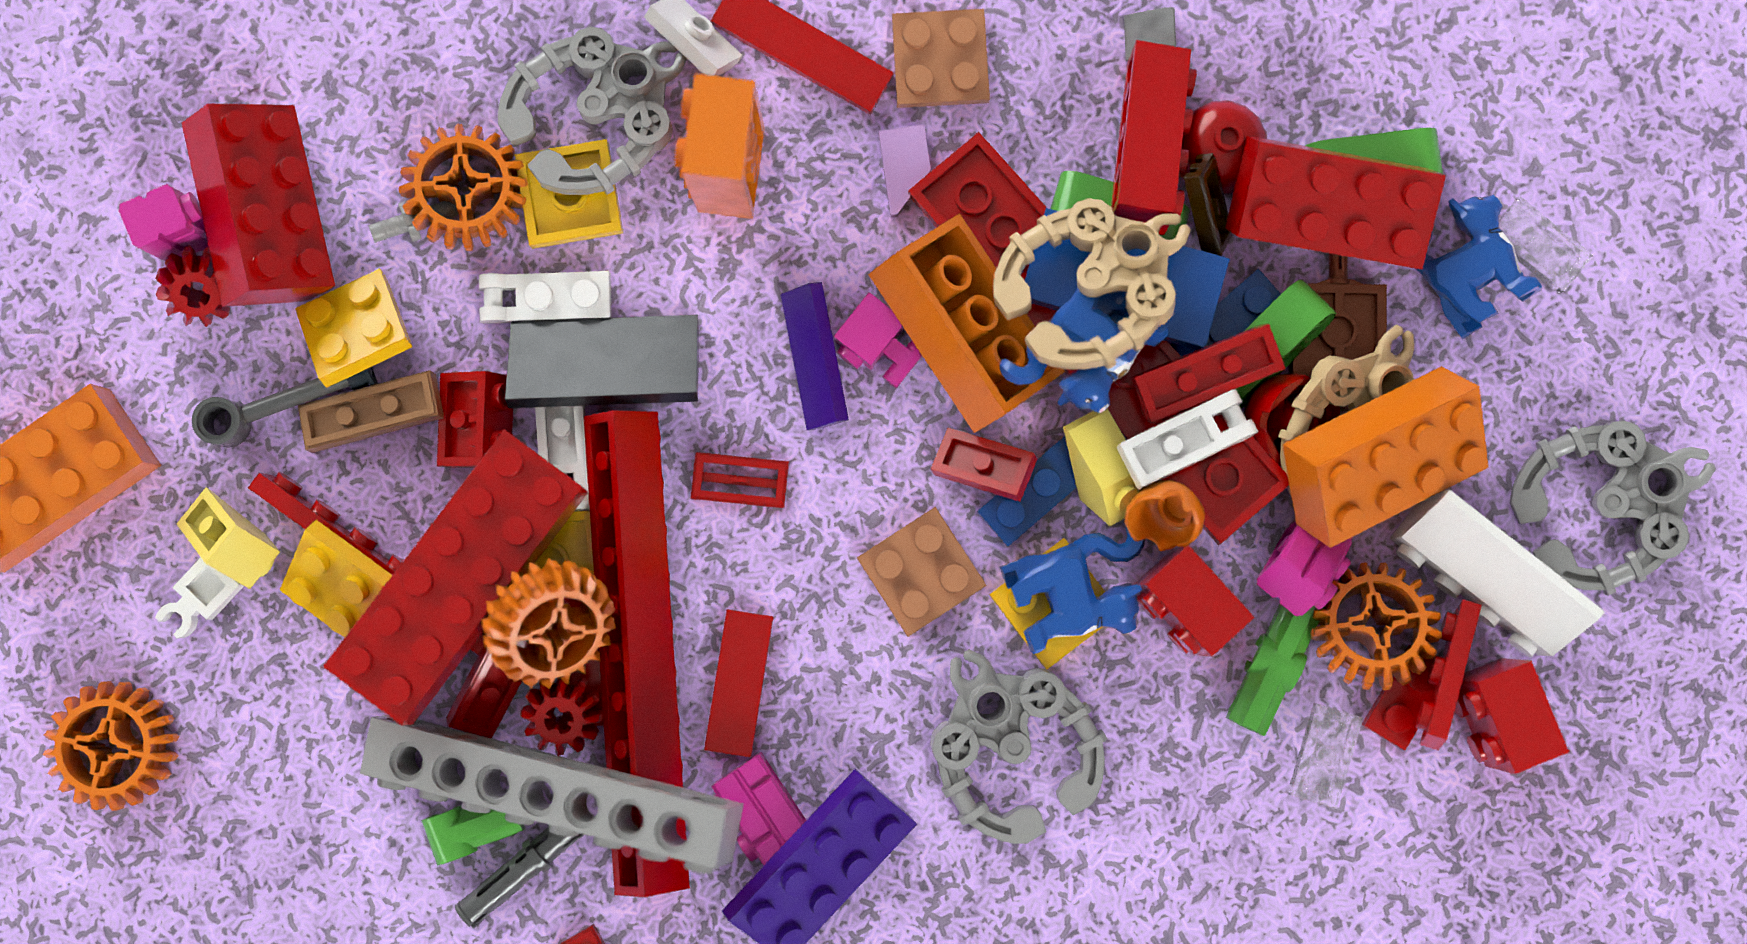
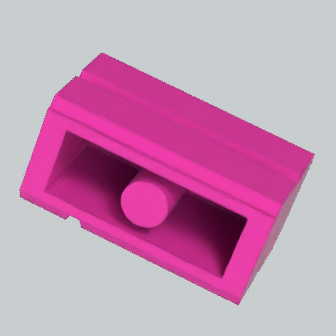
(164, 222)
(1303, 570)
(768, 809)

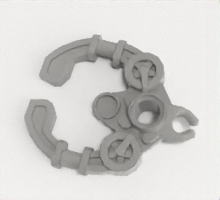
(603, 99)
(1627, 494)
(1006, 733)

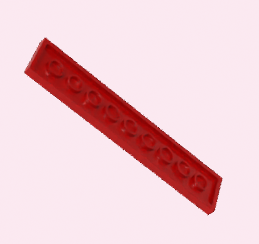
(997, 205)

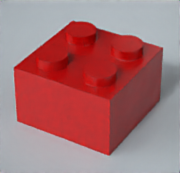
(1192, 602)
(1509, 716)

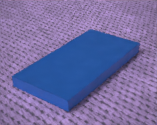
(1194, 275)

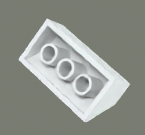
(1494, 571)

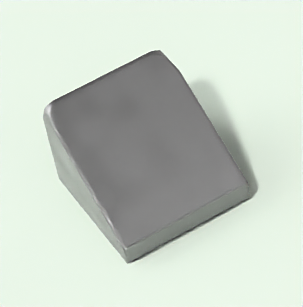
(1150, 26)

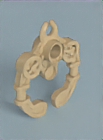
(1107, 269)
(1350, 383)

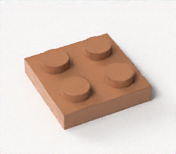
(940, 58)
(921, 571)

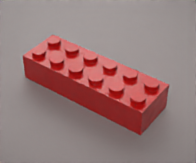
(439, 593)

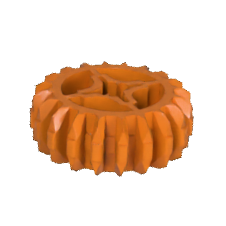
(443, 187)
(536, 613)
(1395, 622)
(104, 763)

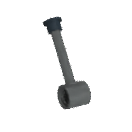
(243, 415)

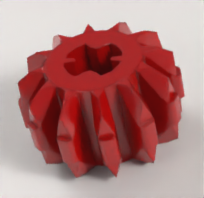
(177, 285)
(558, 729)

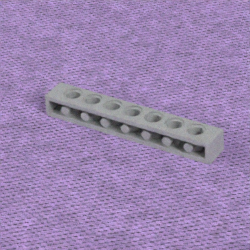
(710, 819)

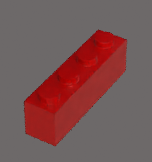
(1152, 132)

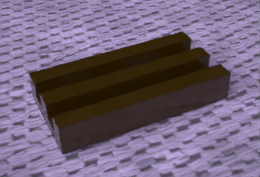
(1208, 204)

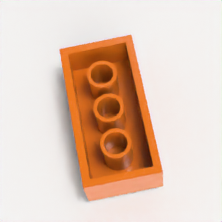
(721, 145)
(947, 307)
(1386, 455)
(66, 470)

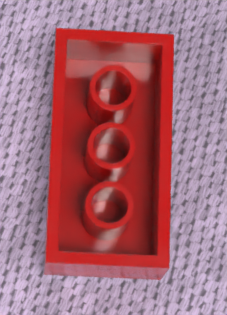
(1334, 202)
(257, 204)

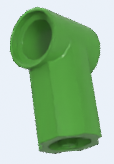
(462, 831)

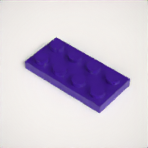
(820, 864)

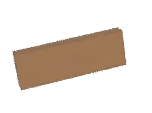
(370, 411)

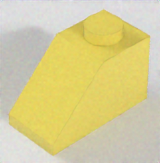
(1098, 467)
(227, 539)

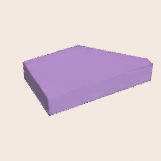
(904, 163)

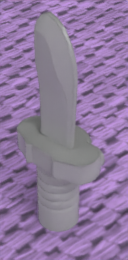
(403, 223)

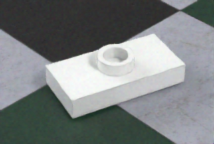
(693, 36)

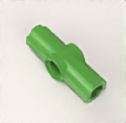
(1273, 669)

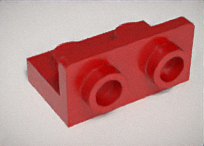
(472, 418)

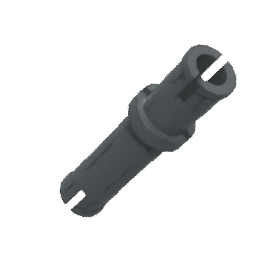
(535, 856)

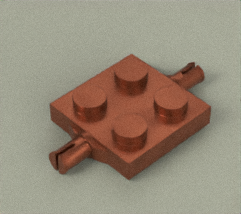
(1357, 323)

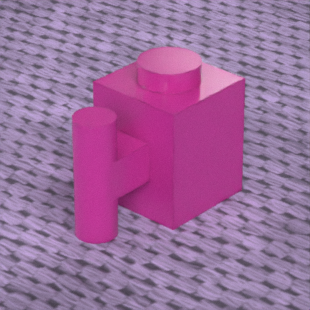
(873, 333)

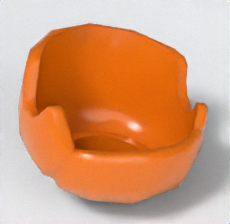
(1165, 514)

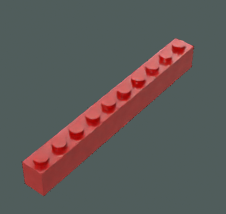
(640, 662)

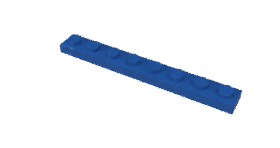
(1053, 472)

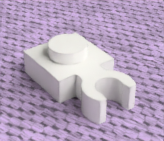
(203, 593)

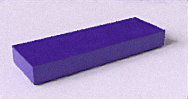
(814, 356)

